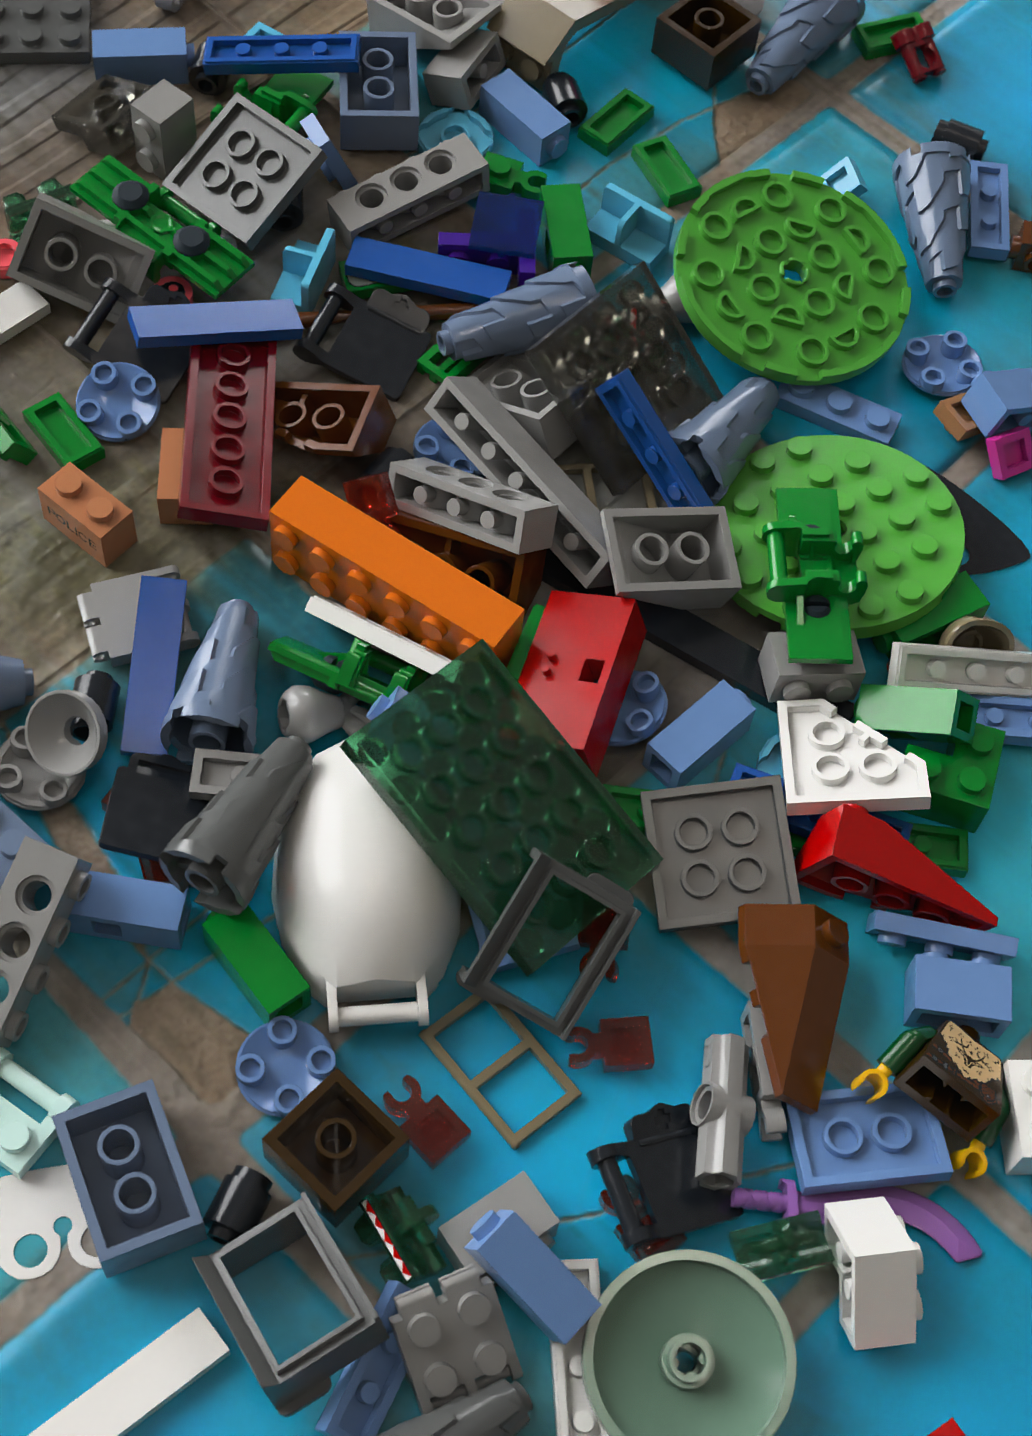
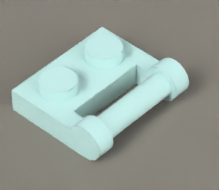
(20, 1135)

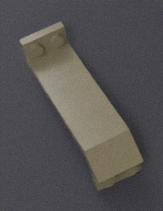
(538, 31)

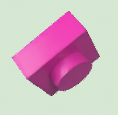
(1010, 452)

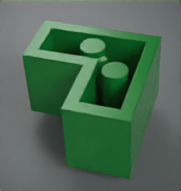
(961, 779)

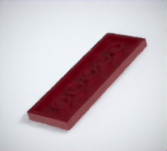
(228, 434)

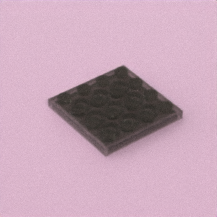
(618, 330)

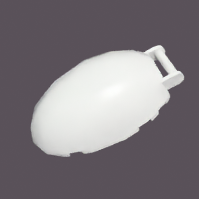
(360, 900)

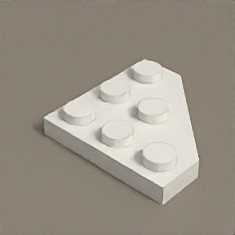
(843, 762)

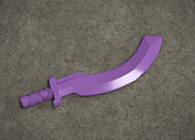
(912, 1207)

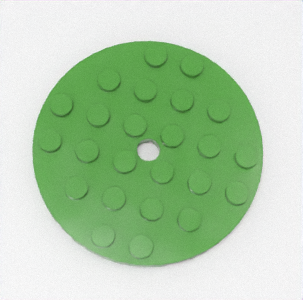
(783, 329)
(898, 504)

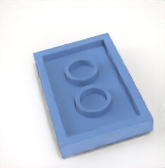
(866, 1144)

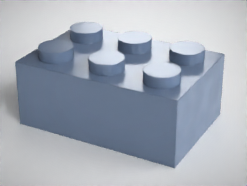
(381, 99)
(129, 1178)

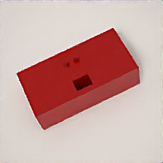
(584, 667)

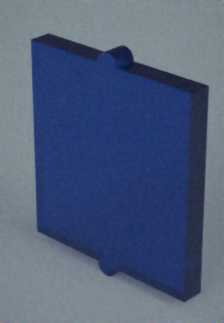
(506, 225)

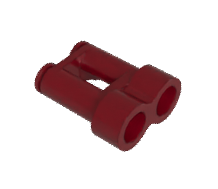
(914, 39)

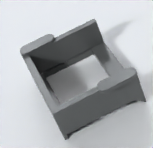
(478, 977)
(308, 1372)

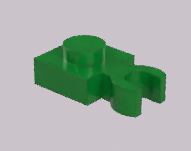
(508, 177)

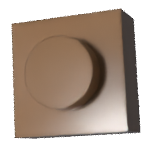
(956, 418)

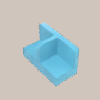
(631, 228)
(306, 271)

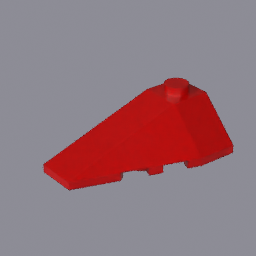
(874, 861)

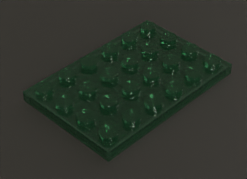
(485, 782)

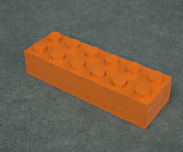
(387, 575)

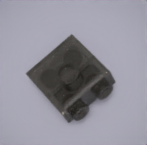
(103, 115)

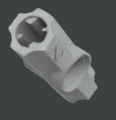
(722, 1112)

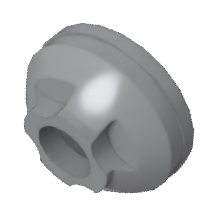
(50, 735)

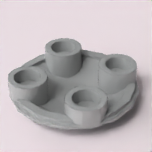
(27, 783)

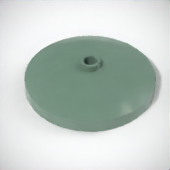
(697, 1307)

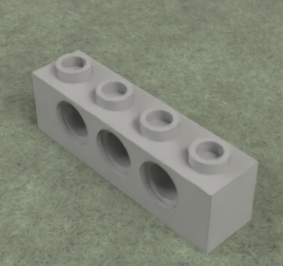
(410, 192)
(473, 505)
(69, 881)

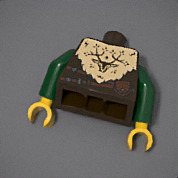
(952, 1080)

